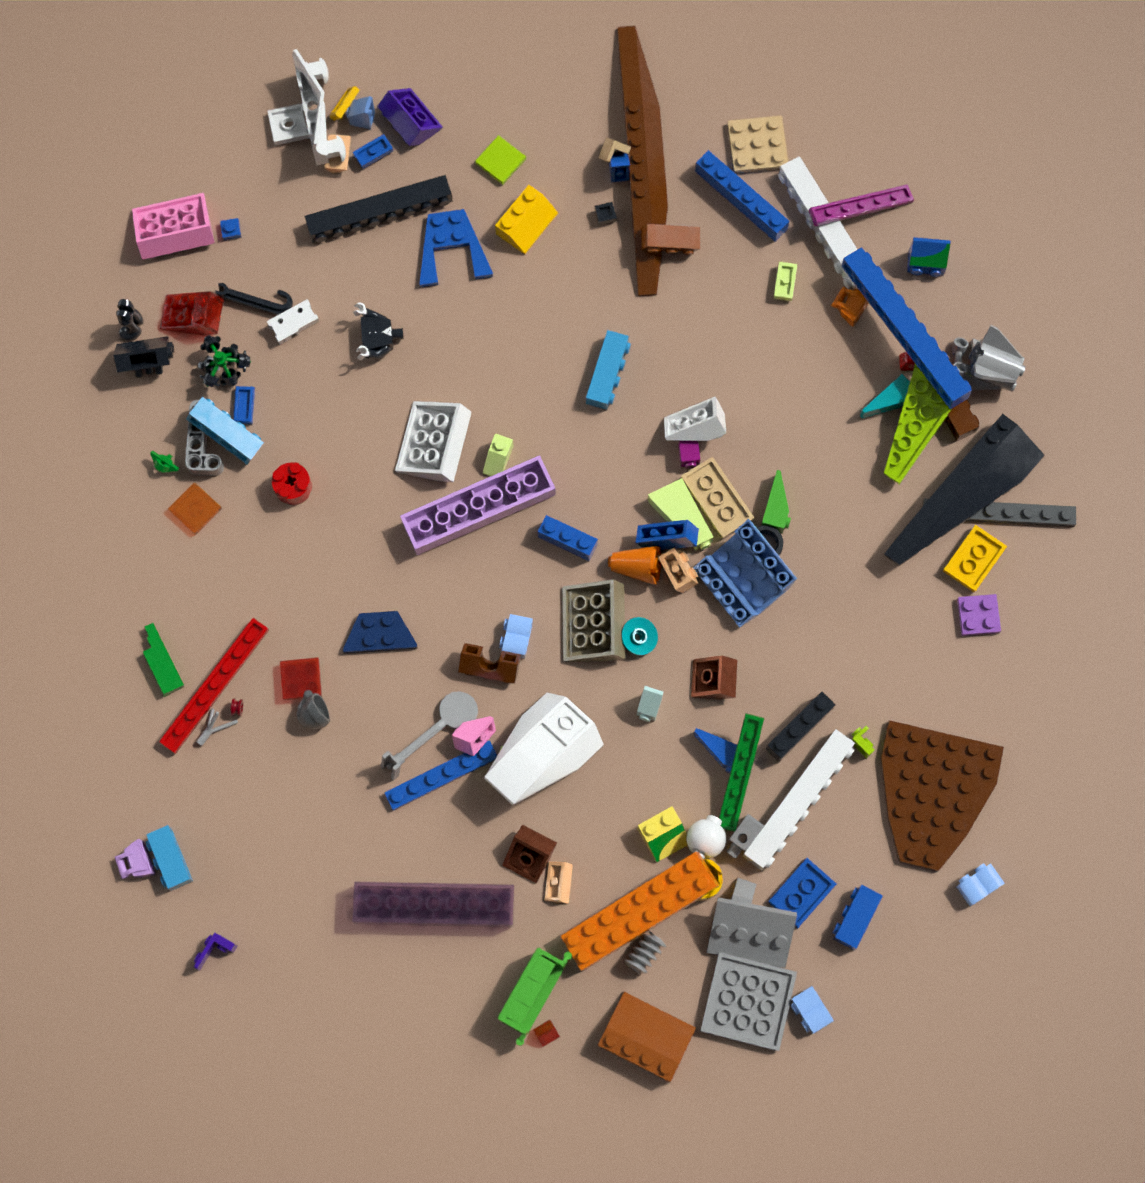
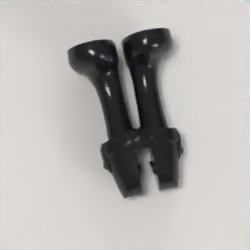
(130, 320)

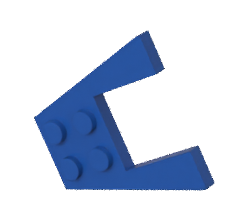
(449, 231)

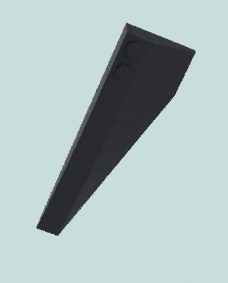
(988, 471)

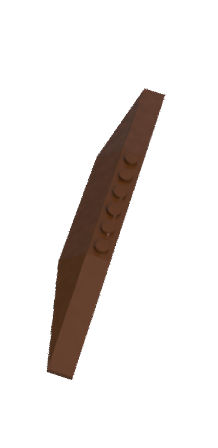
(645, 156)

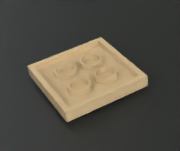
(757, 144)

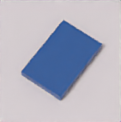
(803, 891)

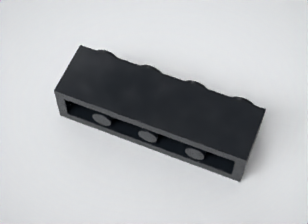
(800, 726)

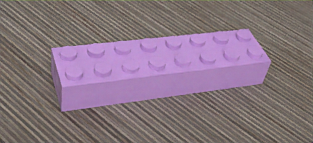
(478, 505)

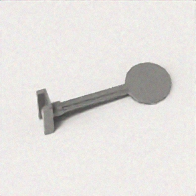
(453, 710)

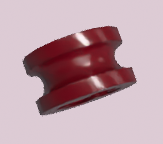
(237, 707)

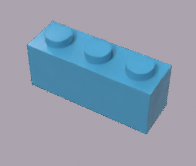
(168, 858)

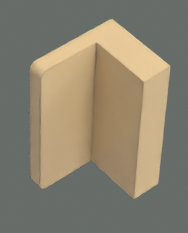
(609, 147)

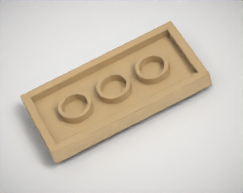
(717, 497)

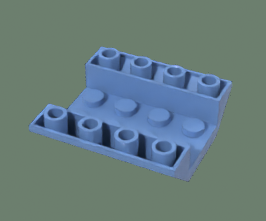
(745, 574)

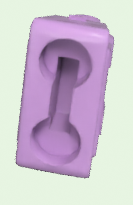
(138, 860)

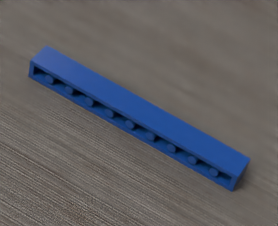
(906, 328)

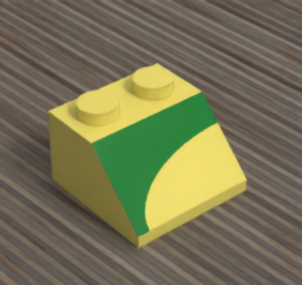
(663, 834)

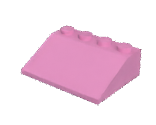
(172, 226)

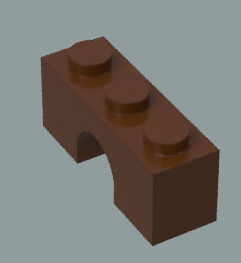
(474, 663)

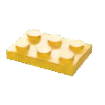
(974, 558)

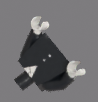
(376, 333)

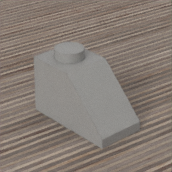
(743, 891)

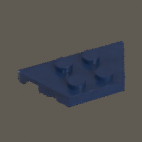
(379, 633)

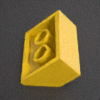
(526, 219)

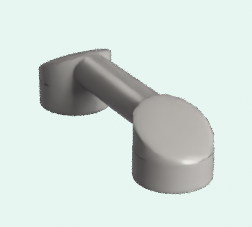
(958, 349)

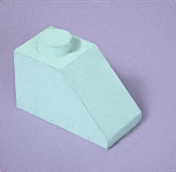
(649, 704)

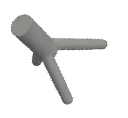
(208, 731)

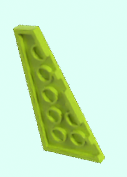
(918, 423)

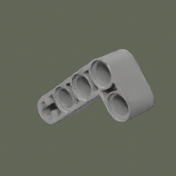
(200, 454)

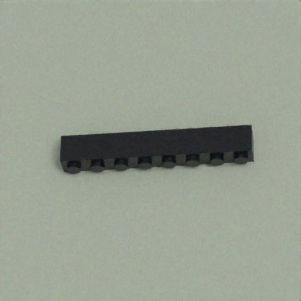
(379, 208)

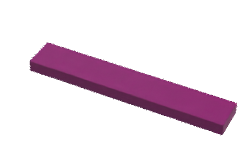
(861, 205)

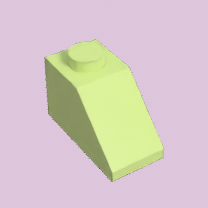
(498, 455)

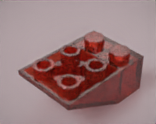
(192, 313)

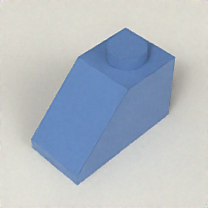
(361, 112)

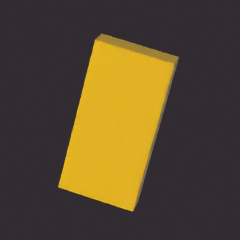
(344, 103)

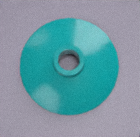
(646, 631)

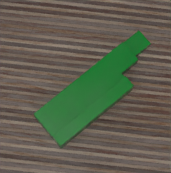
(161, 663)

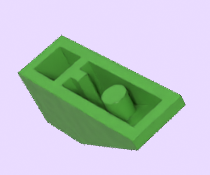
(777, 506)

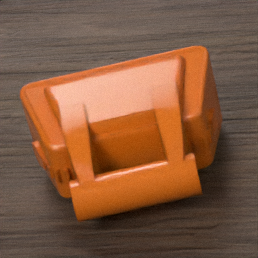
(853, 307)

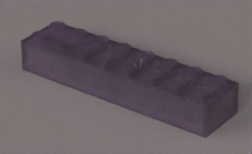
(433, 904)

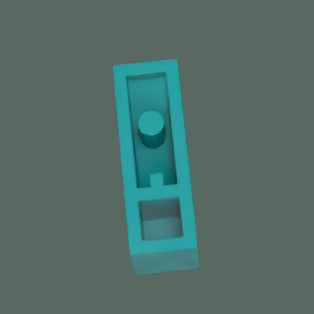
(889, 399)

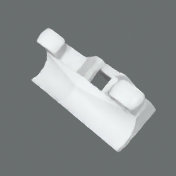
(311, 95)

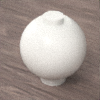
(706, 837)

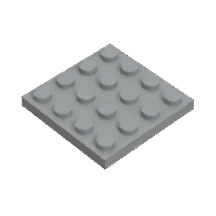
(748, 1001)

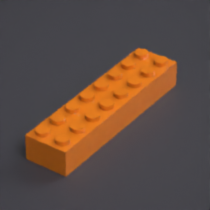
(640, 911)

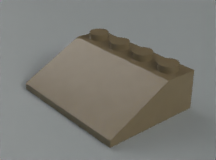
(593, 621)

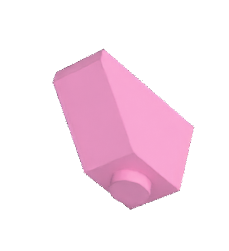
(473, 735)

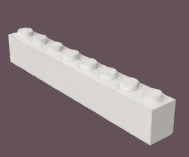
(807, 194)
(798, 800)

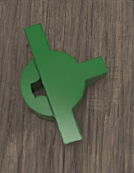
(163, 463)

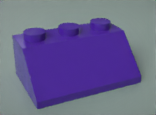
(409, 116)

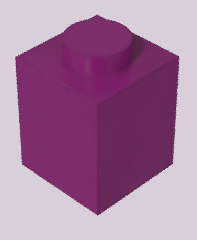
(689, 454)

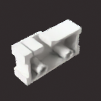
(292, 321)

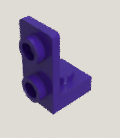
(223, 944)

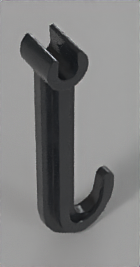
(253, 301)

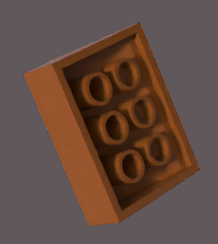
(647, 1037)

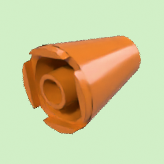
(638, 563)

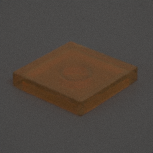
(194, 508)

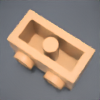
(678, 570)

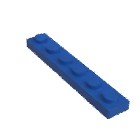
(439, 776)

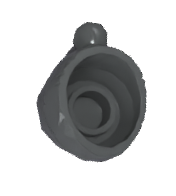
(313, 711)

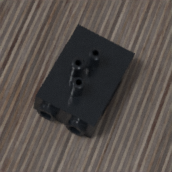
(144, 355)

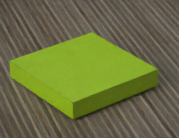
(500, 160)

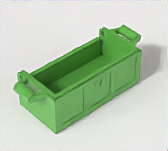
(532, 992)

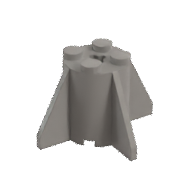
(994, 363)

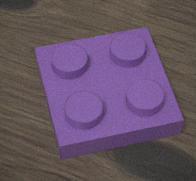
(979, 615)

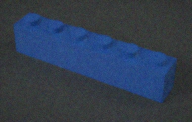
(741, 196)

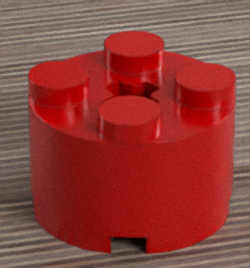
(291, 473)

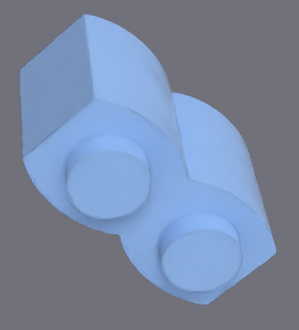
(517, 634)
(980, 884)
(811, 1010)

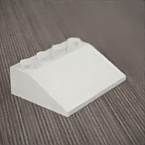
(433, 440)

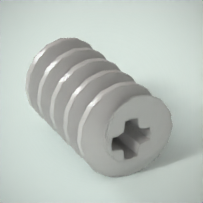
(645, 953)

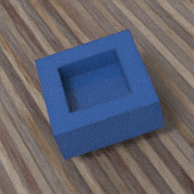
(230, 229)

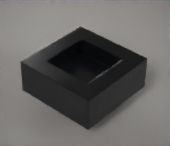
(605, 213)

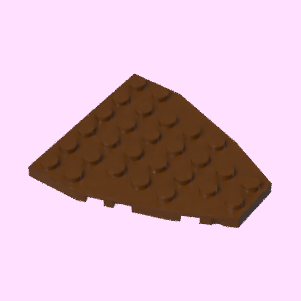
(934, 790)

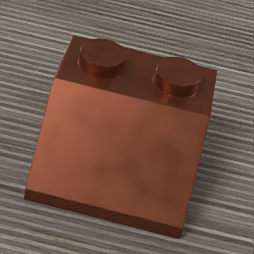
(714, 678)
(529, 853)

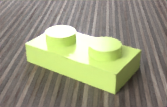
(785, 281)

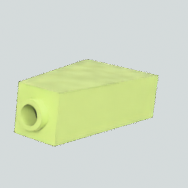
(677, 504)

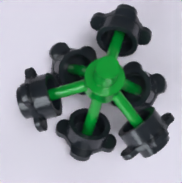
(220, 359)

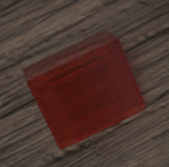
(546, 1033)

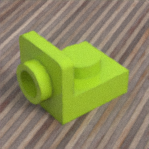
(863, 745)

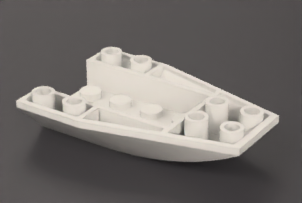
(543, 748)

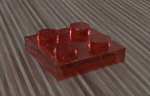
(300, 676)

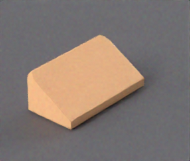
(335, 164)
(558, 882)

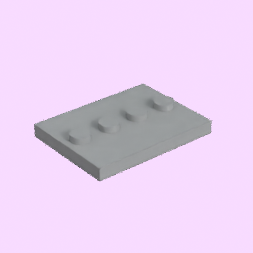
(752, 932)

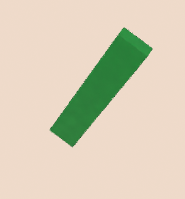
(740, 771)

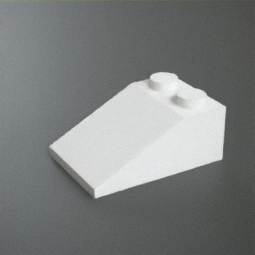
(696, 423)

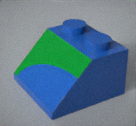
(928, 256)

